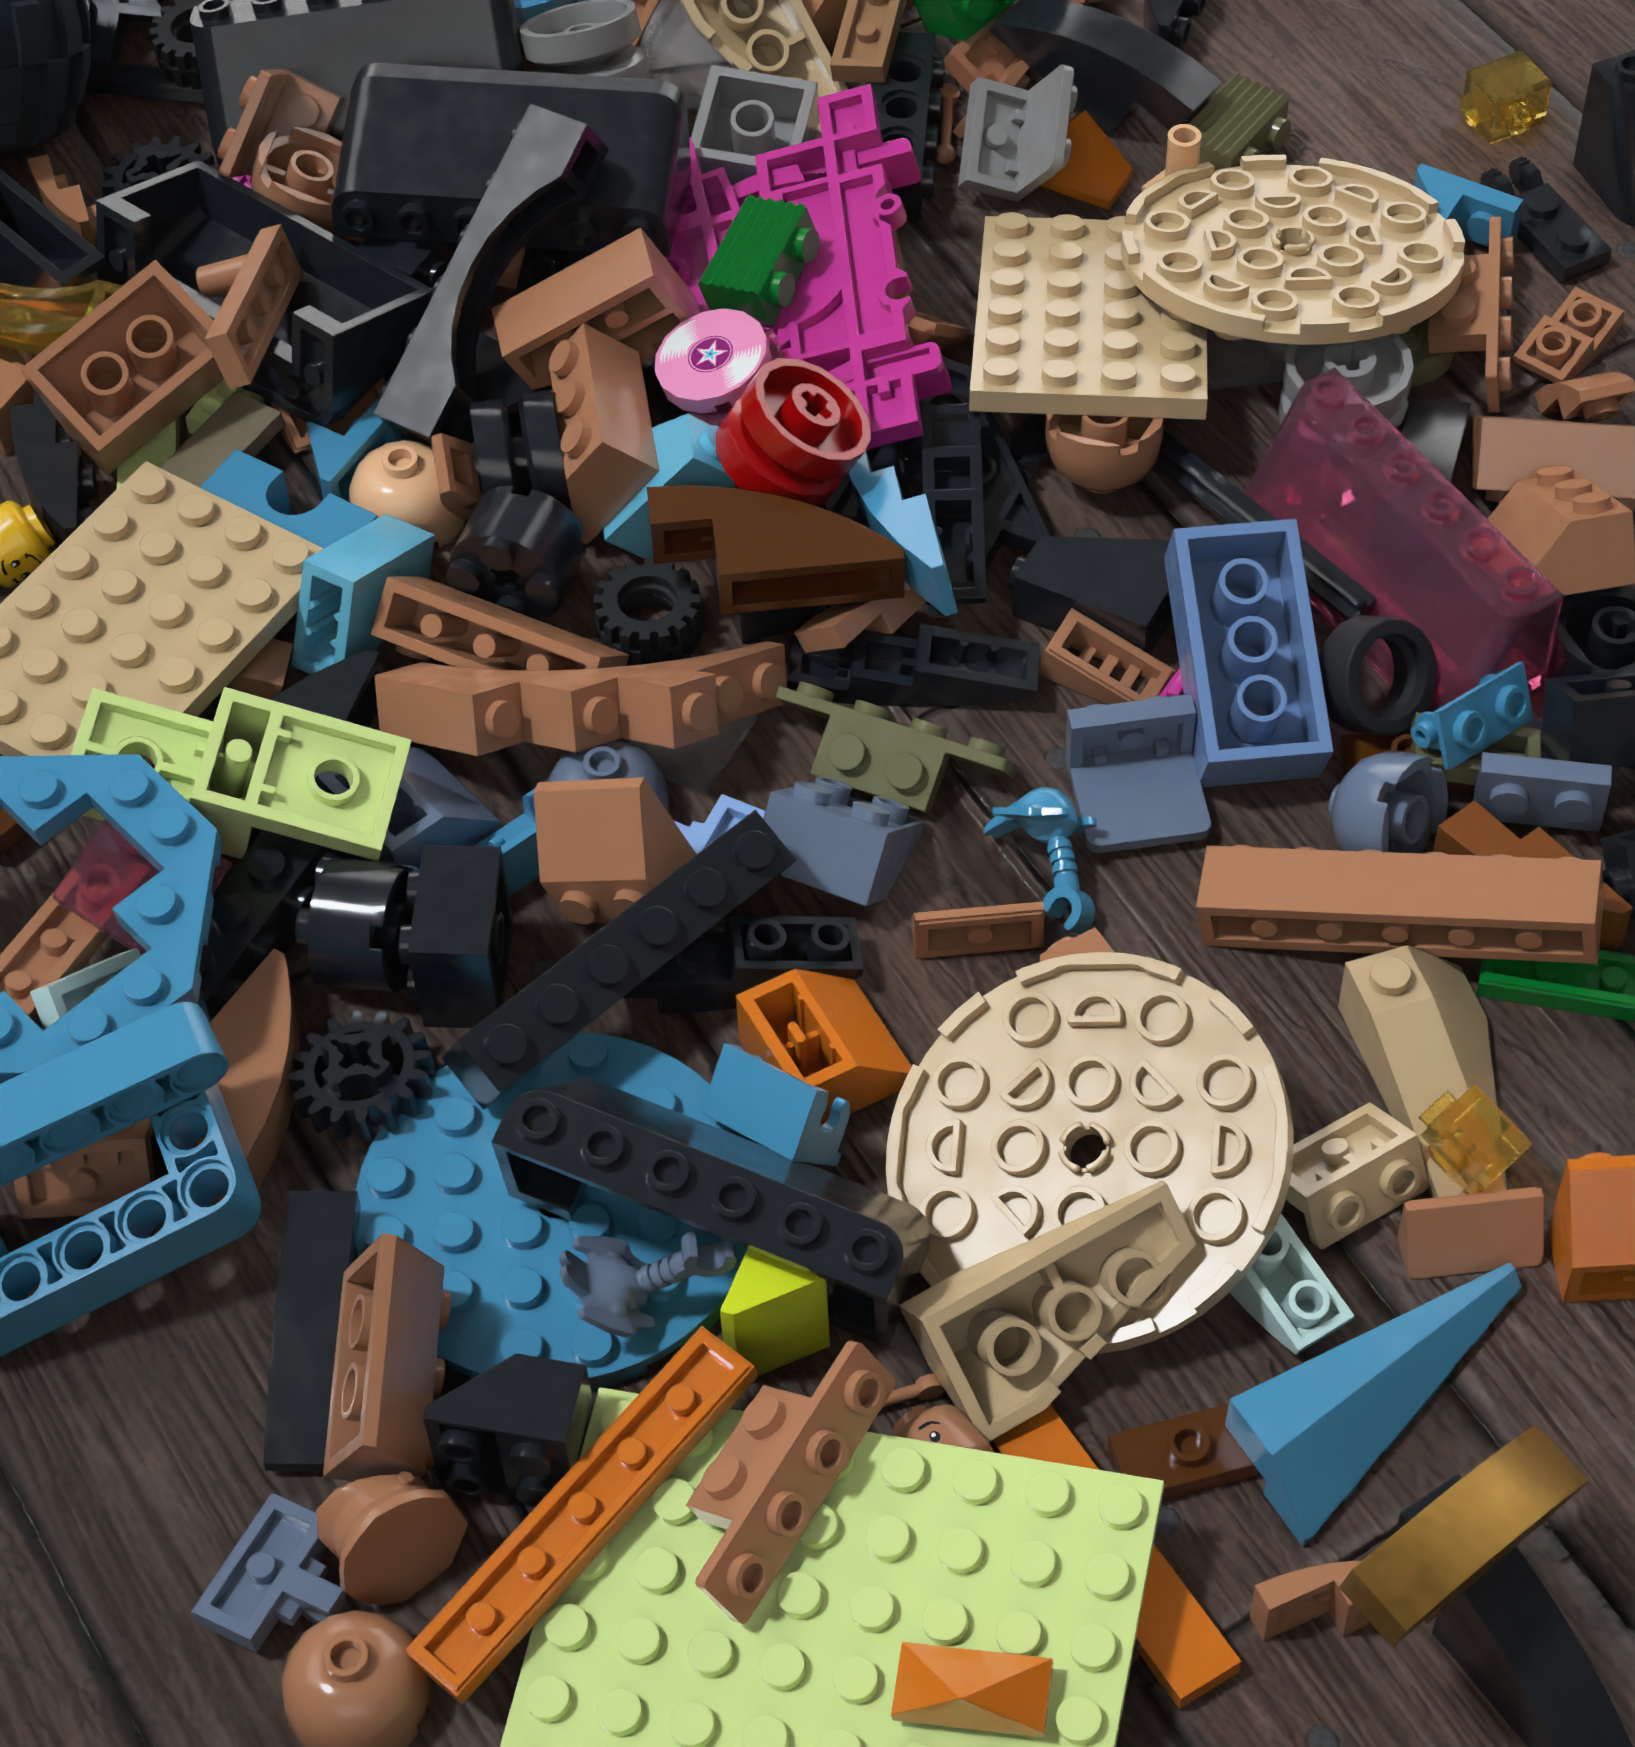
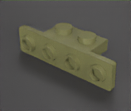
(886, 756)

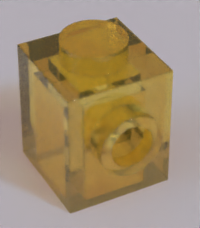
(1505, 97)

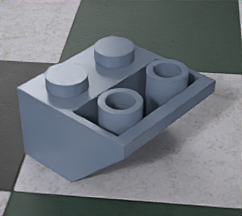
(427, 810)
(842, 840)

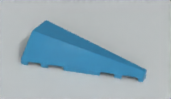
(1337, 1413)

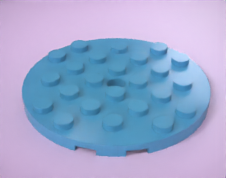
(447, 1197)

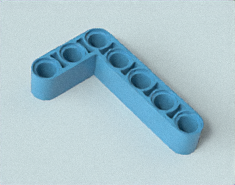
(106, 1088)
(124, 1227)

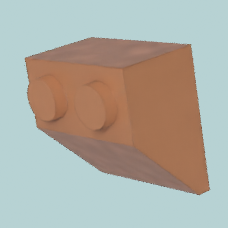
(604, 845)

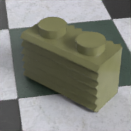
(1241, 122)

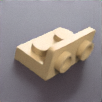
(1354, 1173)

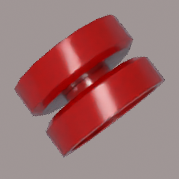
(793, 432)

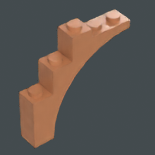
(579, 708)

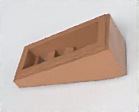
(1096, 641)

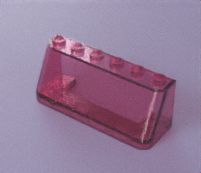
(1406, 539)

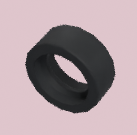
(1412, 680)

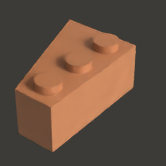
(619, 290)

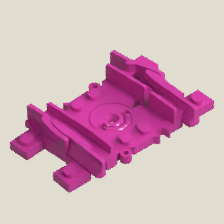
(844, 298)

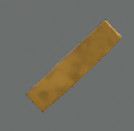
(1462, 1535)

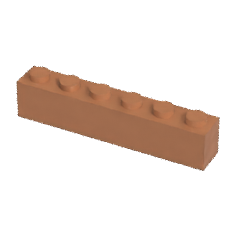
(1394, 900)

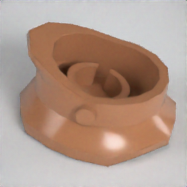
(390, 1535)

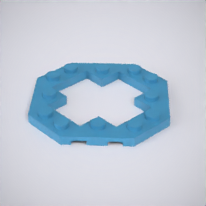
(164, 915)

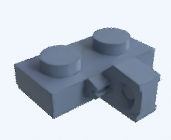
(271, 1578)

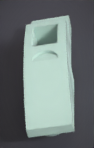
(1291, 1293)

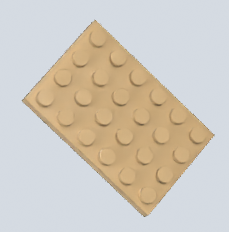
(1073, 331)
(143, 601)

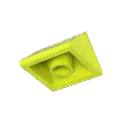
(774, 1313)

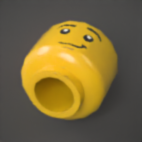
(23, 542)

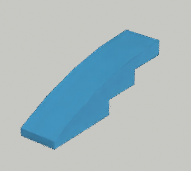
(909, 526)

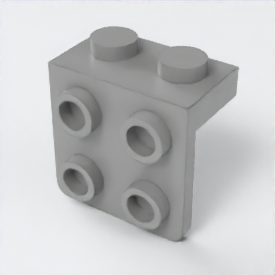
(1016, 134)

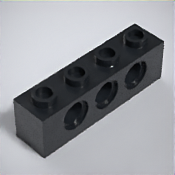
(908, 108)

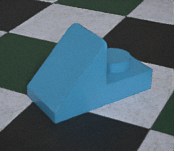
(1470, 203)
(339, 455)

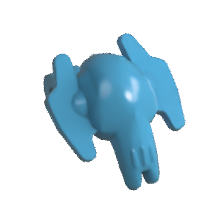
(1051, 820)

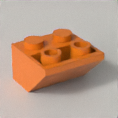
(823, 1035)
(1595, 1229)

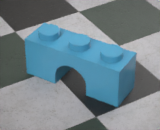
(263, 492)

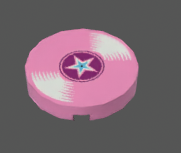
(711, 359)

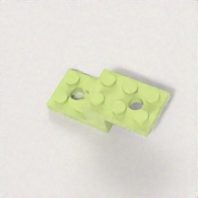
(259, 767)

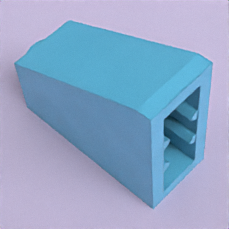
(684, 457)
(345, 587)

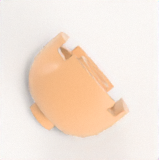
(403, 483)

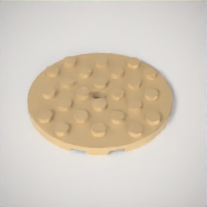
(1292, 251)
(1109, 1053)

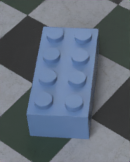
(1248, 652)

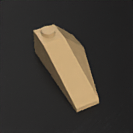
(766, 39)
(1419, 1039)
(1030, 1315)

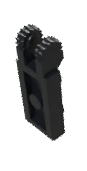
(1549, 224)

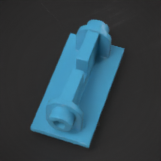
(1476, 717)

